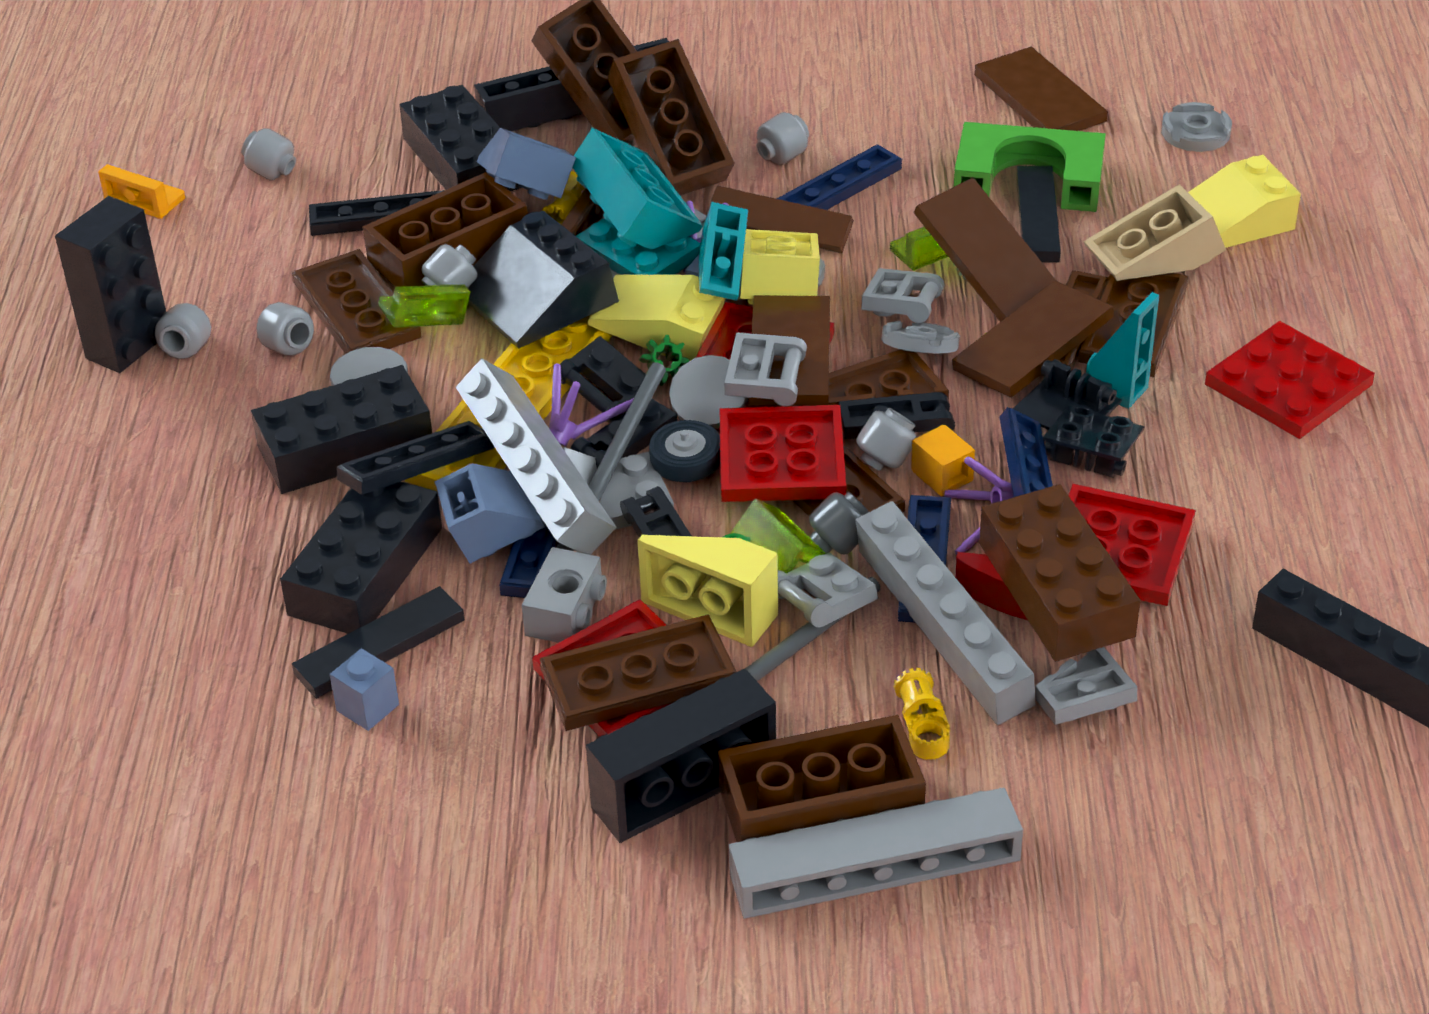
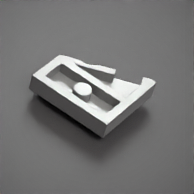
(630, 479)
(1085, 687)

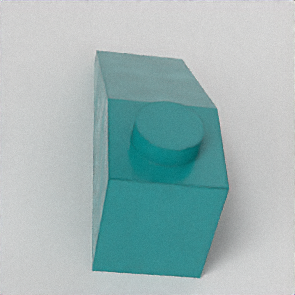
(722, 251)
(1128, 354)

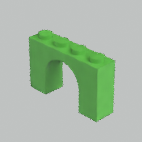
(1073, 154)

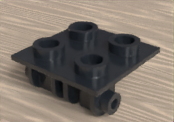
(1066, 388)
(1084, 431)

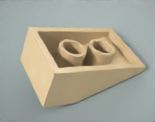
(1158, 238)

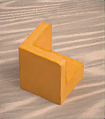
(940, 459)

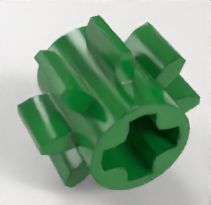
(672, 352)

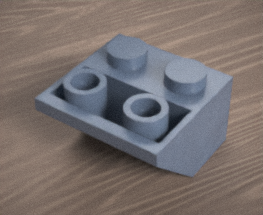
(528, 162)
(486, 509)

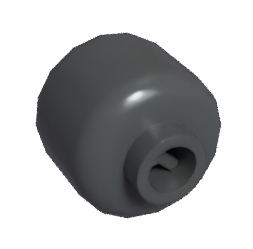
(836, 523)

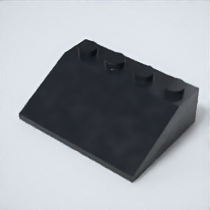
(539, 280)

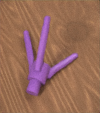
(560, 425)
(1000, 492)

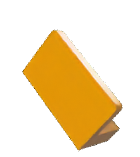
(143, 192)

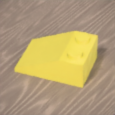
(1249, 200)
(779, 264)
(660, 307)
(713, 577)

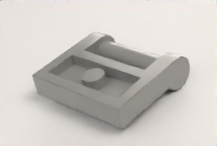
(891, 291)
(752, 364)
(834, 585)

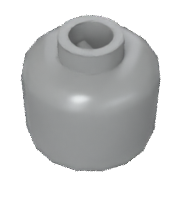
(782, 138)
(268, 153)
(449, 267)
(285, 328)
(183, 331)
(886, 439)

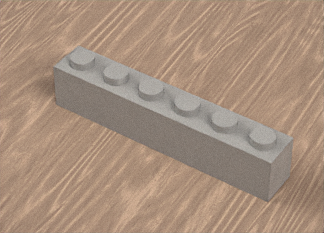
(535, 458)
(946, 613)
(874, 852)

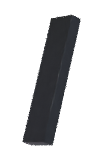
(1038, 211)
(354, 214)
(414, 457)
(382, 638)

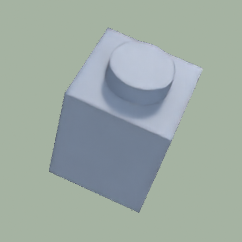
(364, 689)

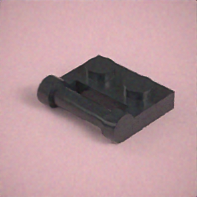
(606, 370)

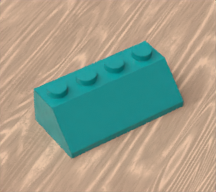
(632, 192)

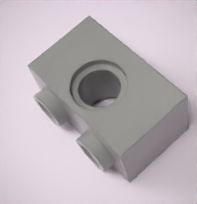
(563, 595)

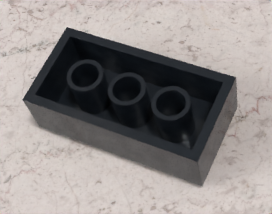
(448, 133)
(112, 282)
(330, 426)
(361, 556)
(671, 755)

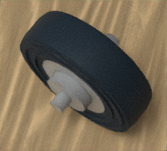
(685, 451)

